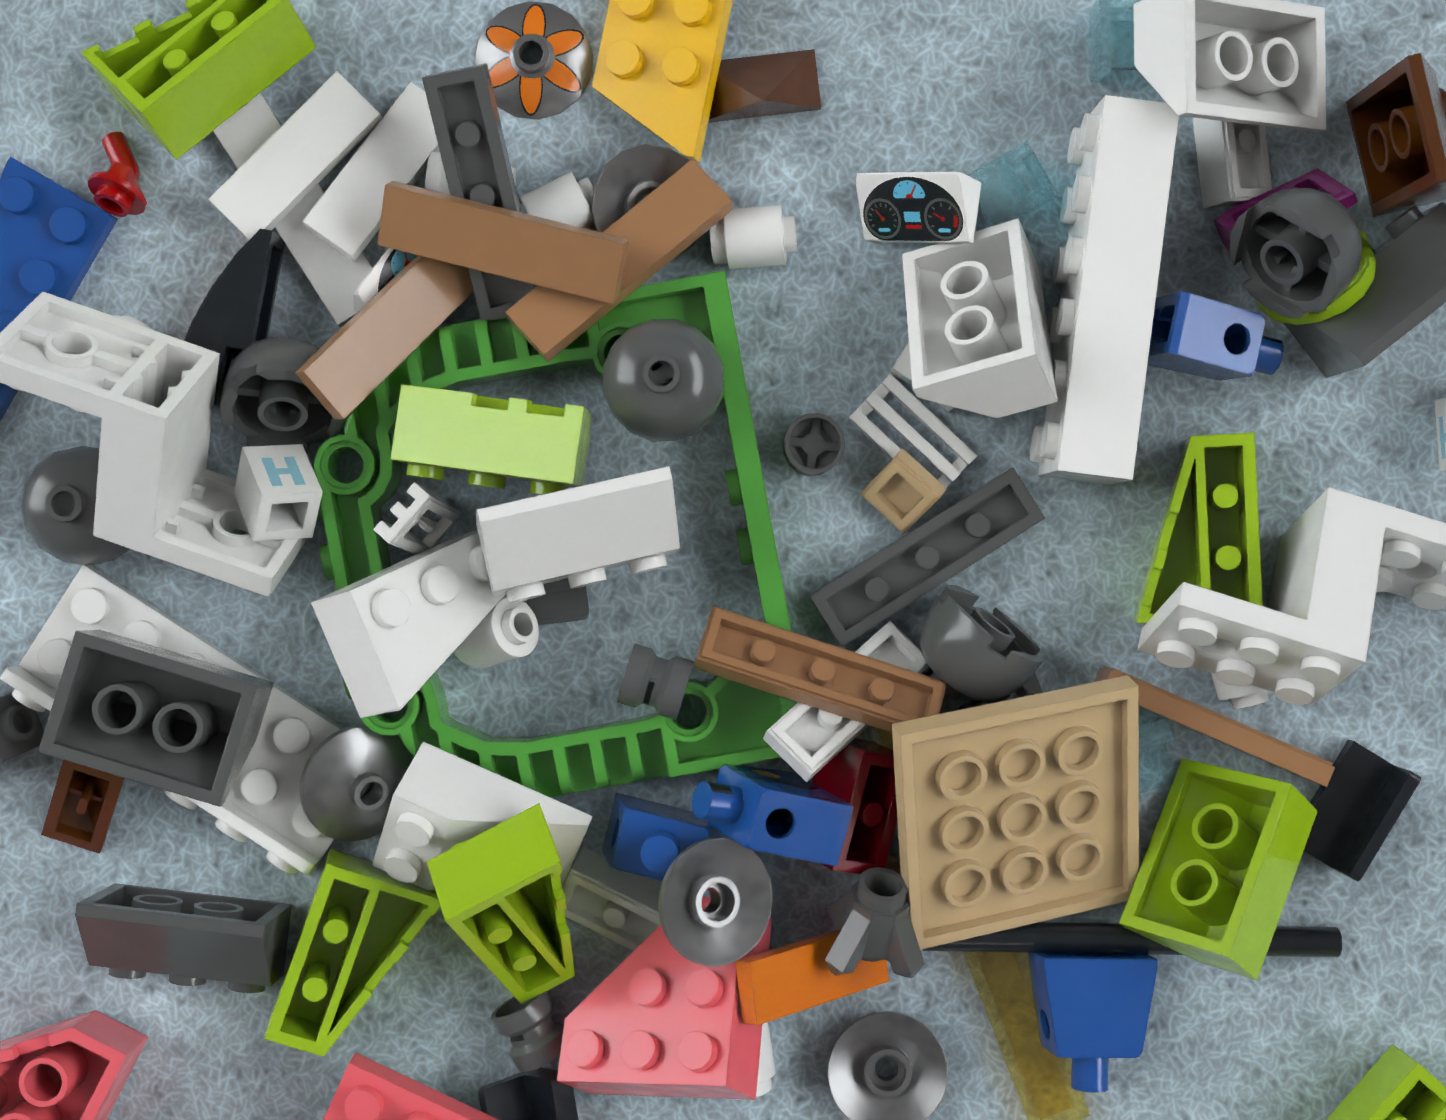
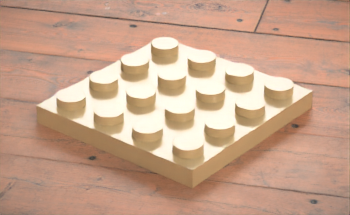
(1018, 809)

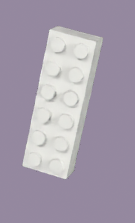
(1106, 290)

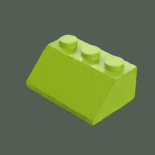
(1220, 866)

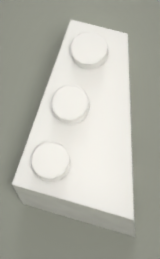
(406, 621)

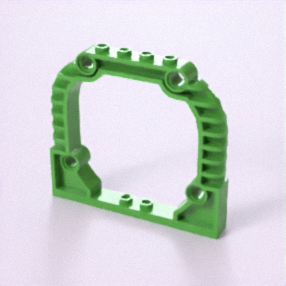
(601, 753)

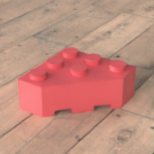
(663, 1029)
(67, 1069)

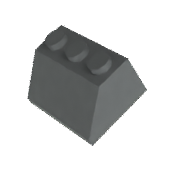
(1404, 292)
(154, 716)
(185, 936)

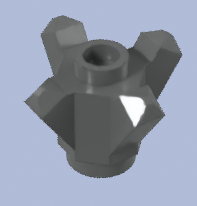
(875, 925)

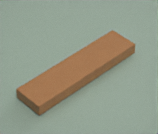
(656, 232)
(502, 242)
(384, 333)
(815, 672)
(1227, 731)

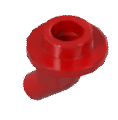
(118, 189)

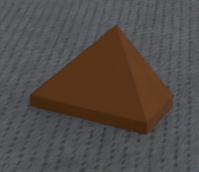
(766, 86)
(82, 806)

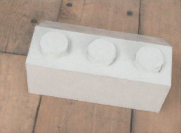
(1235, 60)
(979, 324)
(579, 534)

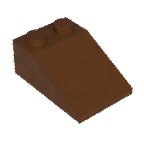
(1401, 136)

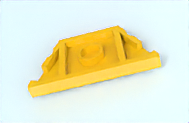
(664, 65)

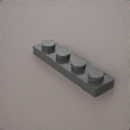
(475, 164)
(927, 557)

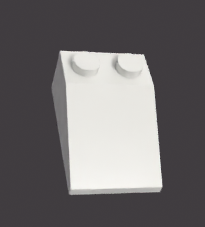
(453, 801)

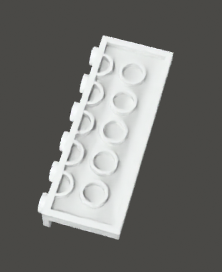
(267, 790)

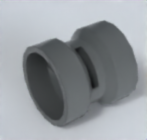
(816, 436)
(664, 693)
(531, 1029)

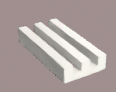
(925, 416)
(414, 516)

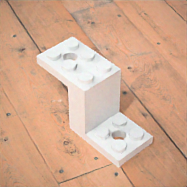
(153, 437)
(1317, 602)

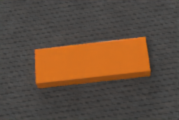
(798, 979)

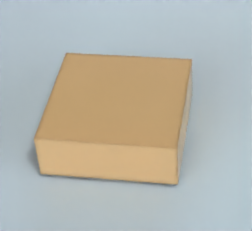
(903, 491)

